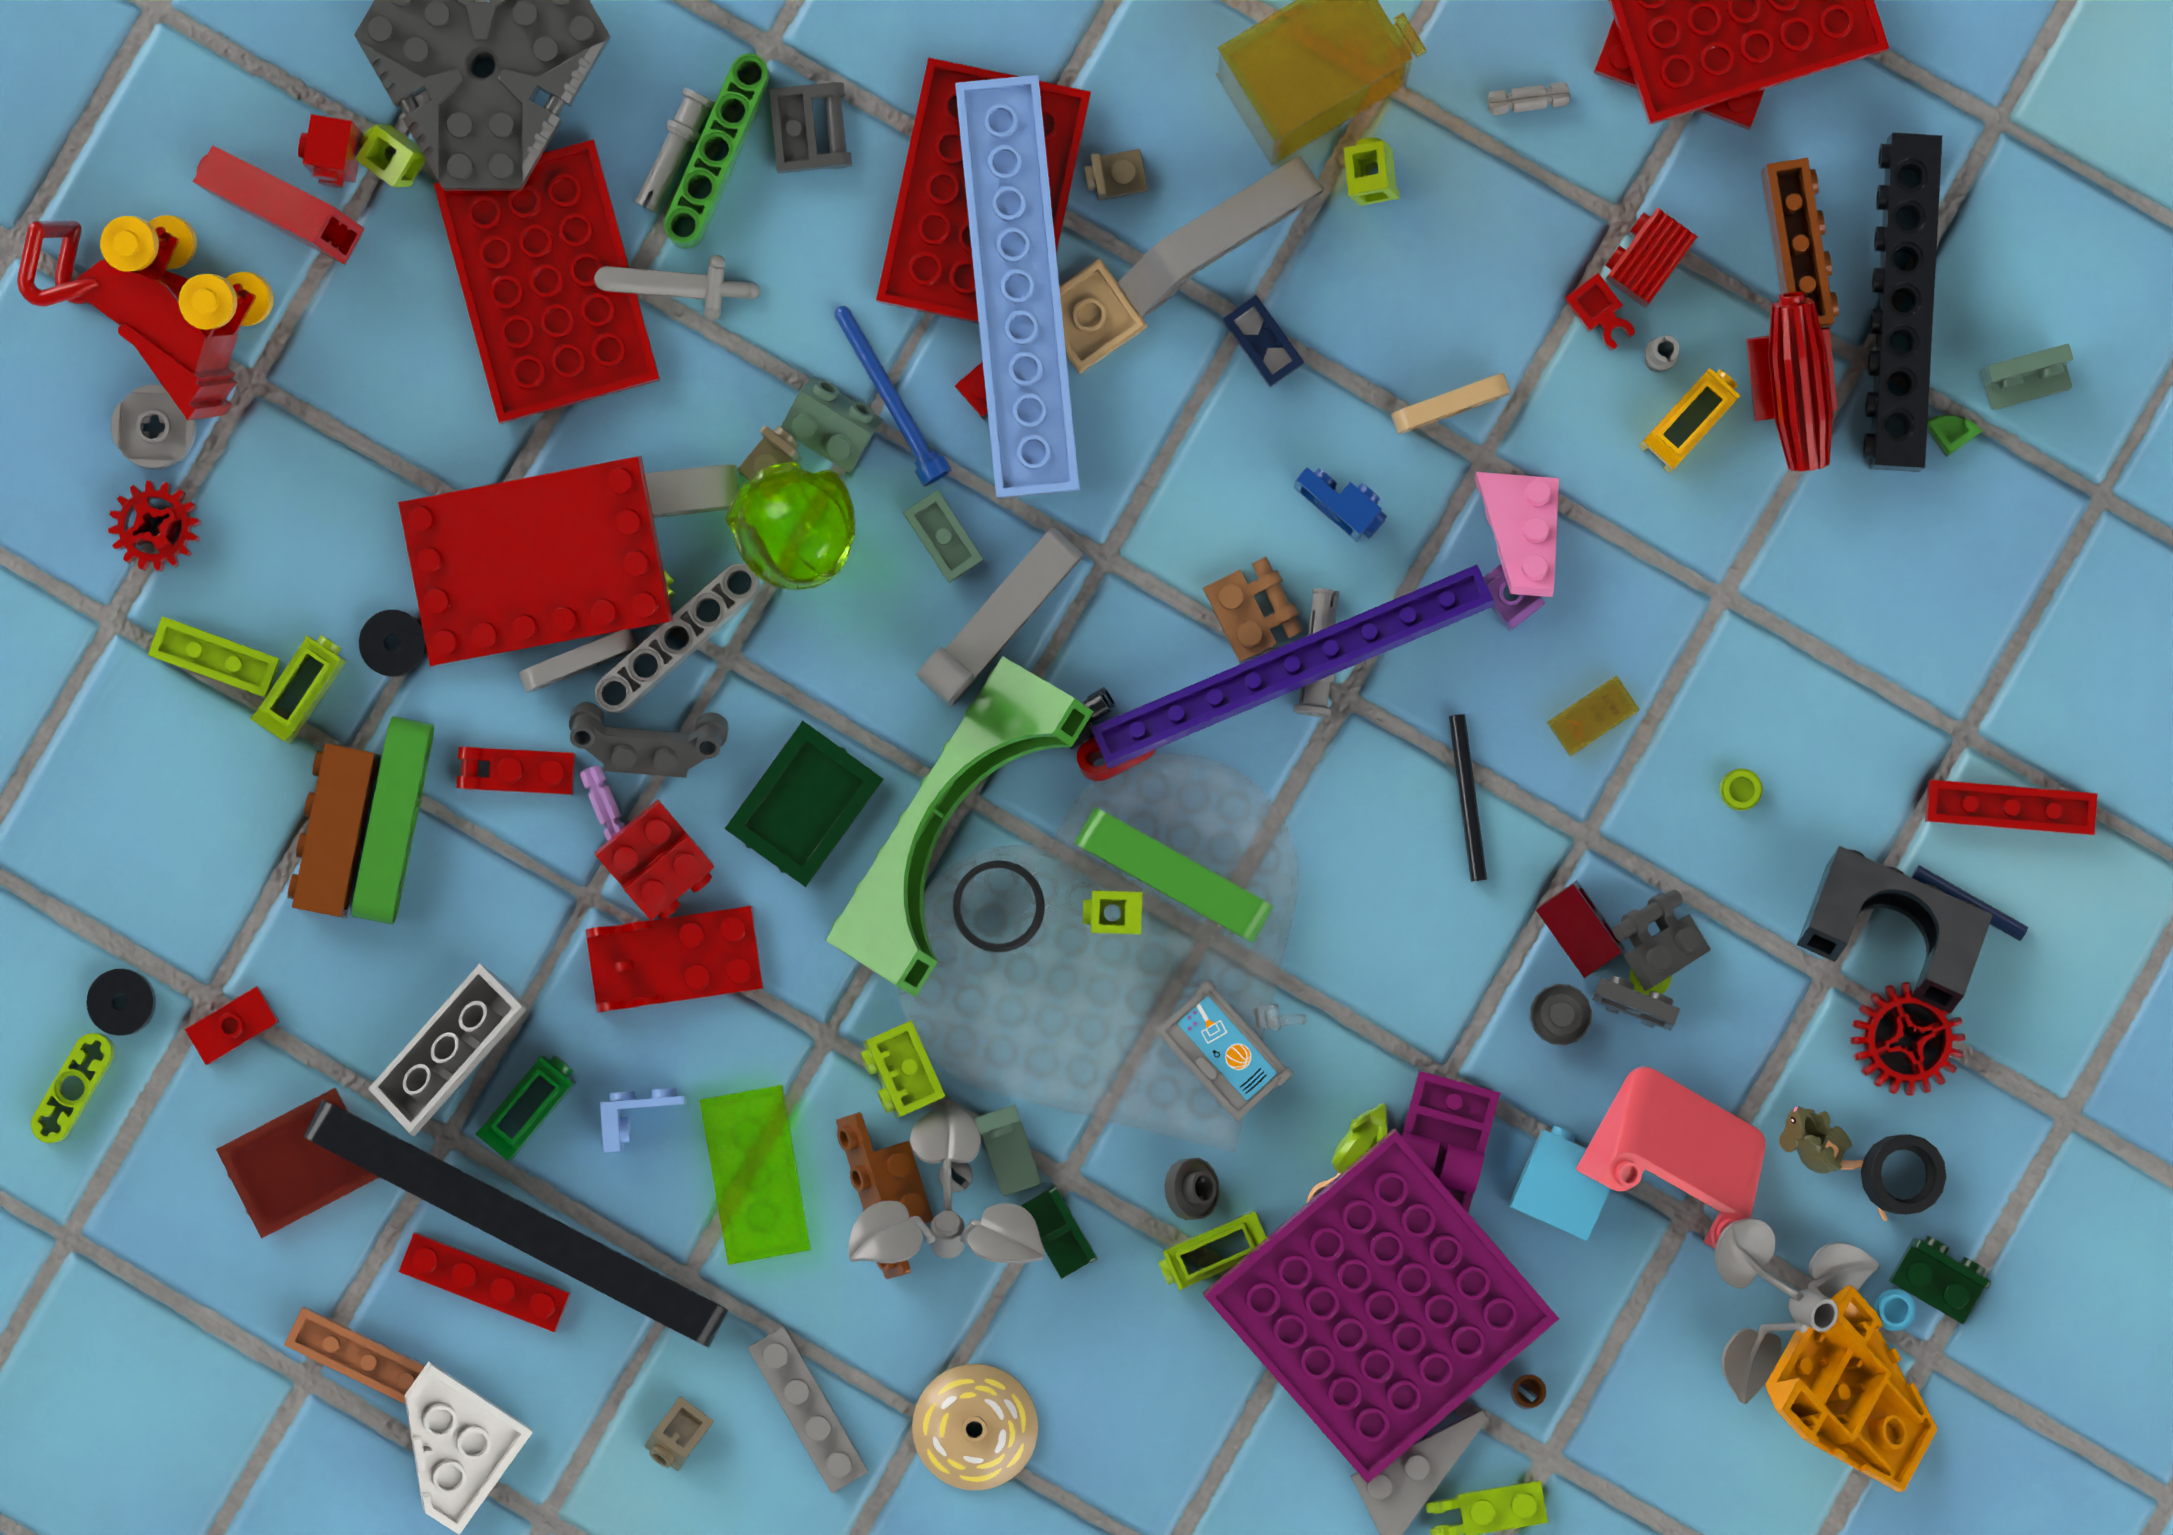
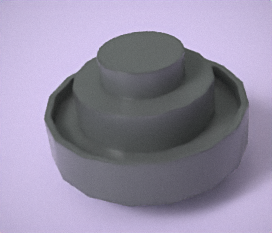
(1560, 1014)
(1192, 1189)

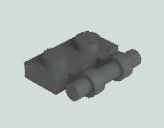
(1668, 950)
(1620, 996)

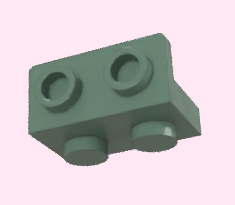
(831, 423)

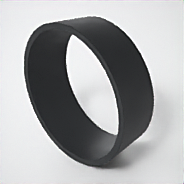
(1032, 930)

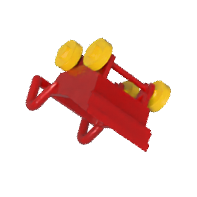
(173, 321)

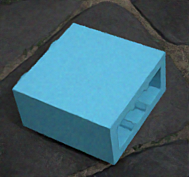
(1554, 1189)

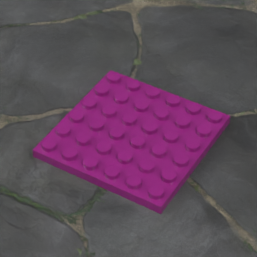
(1380, 1305)

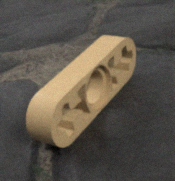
(1450, 403)

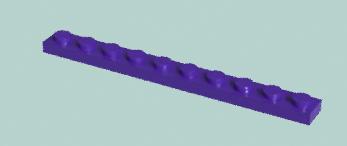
(1293, 666)

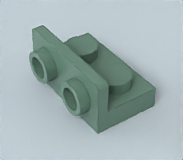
(2027, 377)

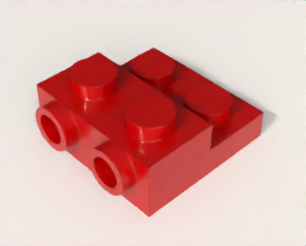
(656, 861)

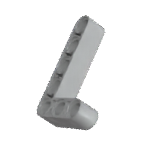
(1217, 233)
(958, 666)

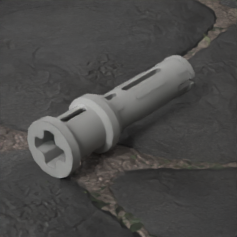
(682, 132)
(1314, 697)

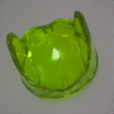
(793, 525)

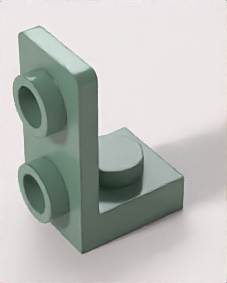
(1008, 1150)

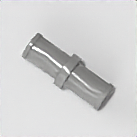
(1668, 346)

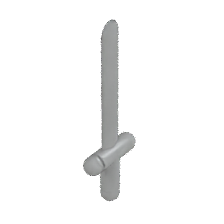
(678, 284)

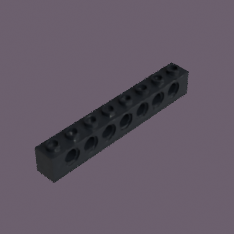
(1923, 156)

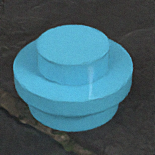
(1895, 1309)

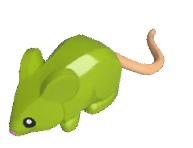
(1362, 1135)

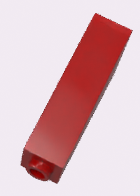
(278, 204)

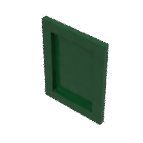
(804, 804)

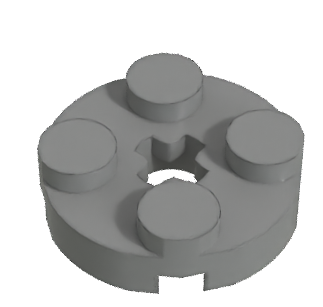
(136, 444)

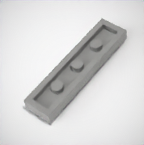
(808, 1409)

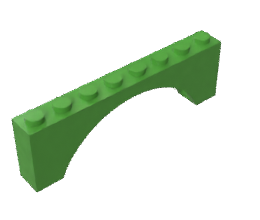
(1006, 721)

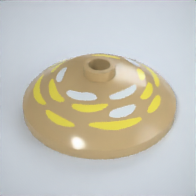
(983, 1396)

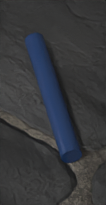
(1999, 919)

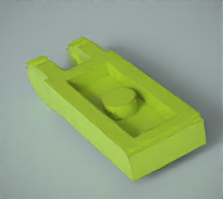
(1493, 1509)

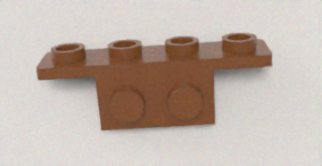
(883, 1176)

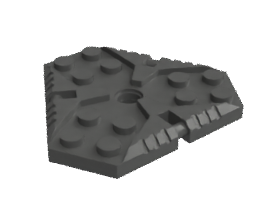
(486, 128)

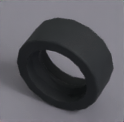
(1934, 1169)

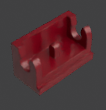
(1580, 929)

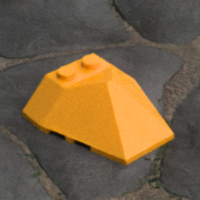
(1851, 1397)

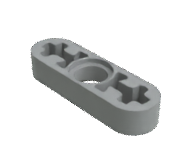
(577, 660)

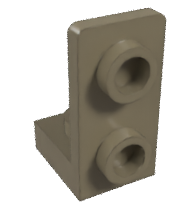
(773, 449)

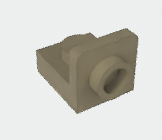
(1116, 174)
(677, 1434)

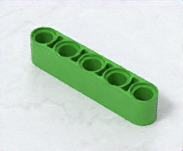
(717, 130)
(392, 820)
(1173, 874)

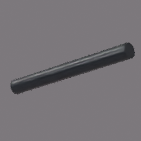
(1467, 797)

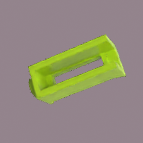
(323, 651)
(1174, 1268)

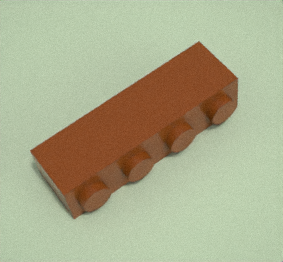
(334, 830)

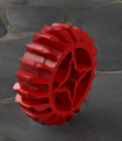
(1915, 1056)

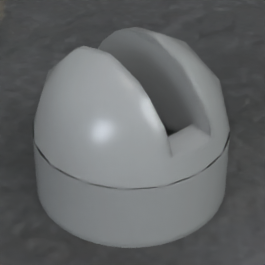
(963, 1170)

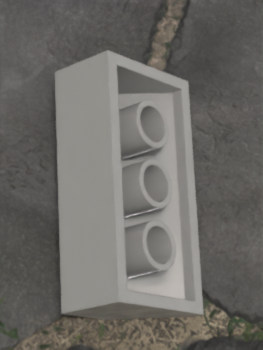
(448, 1048)

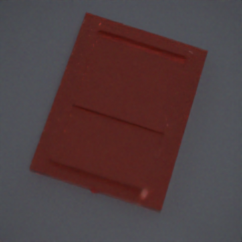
(286, 1174)

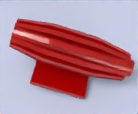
(1795, 381)

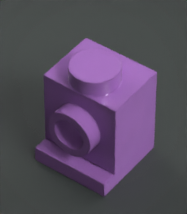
(1510, 612)

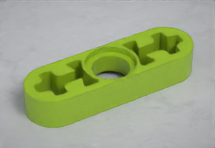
(66, 1120)

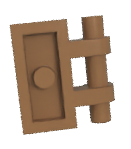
(1241, 616)

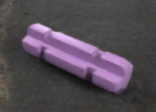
(602, 800)

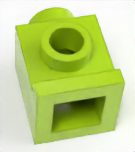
(376, 155)
(1359, 161)
(1129, 904)

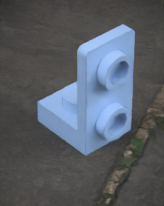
(617, 1128)

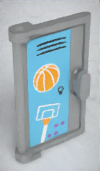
(1229, 1053)

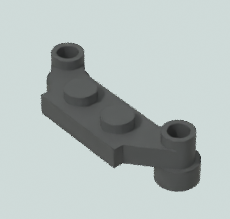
(646, 750)

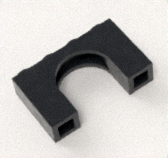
(1949, 926)

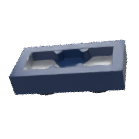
(1263, 341)

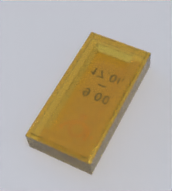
(1593, 716)

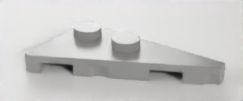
(1411, 1479)

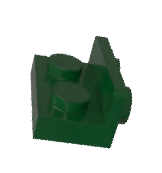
(1939, 1279)

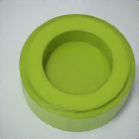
(1740, 789)

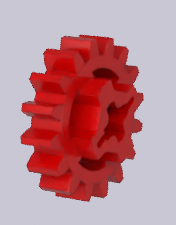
(145, 510)

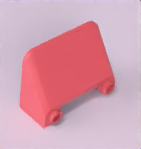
(1681, 1140)

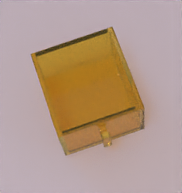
(1314, 69)

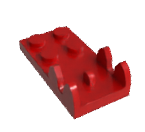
(674, 959)

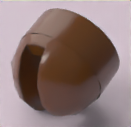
(1533, 1386)

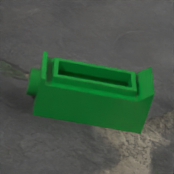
(553, 1071)

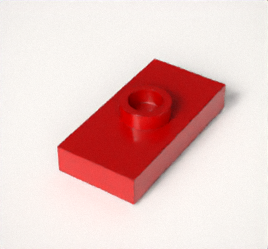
(232, 1025)

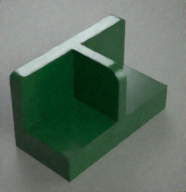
(1060, 1232)

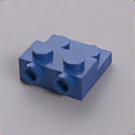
(1352, 510)

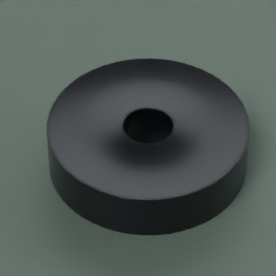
(374, 637)
(102, 1002)

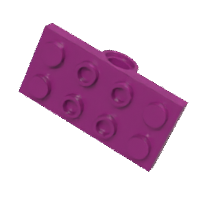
(1450, 1130)

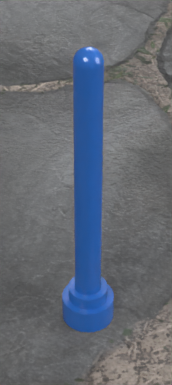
(929, 464)

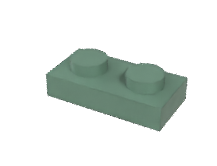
(943, 536)

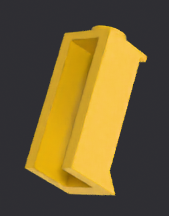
(1723, 387)

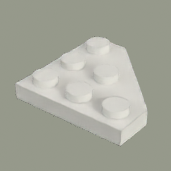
(458, 1445)

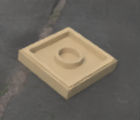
(1096, 316)

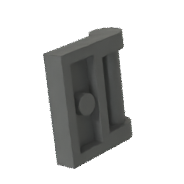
(795, 127)

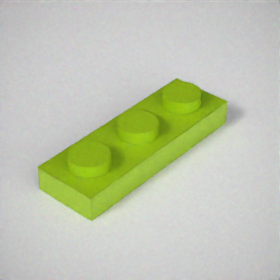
(214, 657)

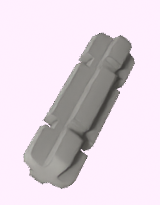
(1528, 98)

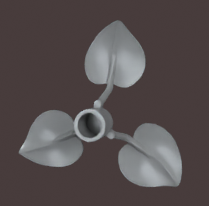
(889, 1235)
(1741, 1254)

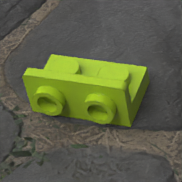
(902, 1070)

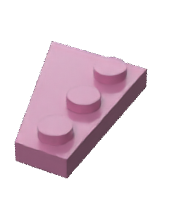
(1524, 527)

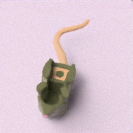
(1818, 1143)

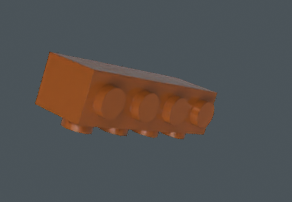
(1797, 234)

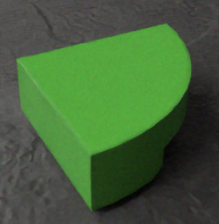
(1951, 432)

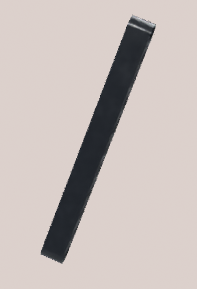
(515, 1223)

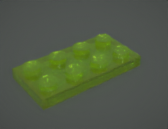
(755, 1174)

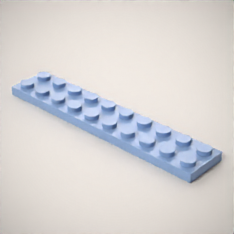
(1017, 286)

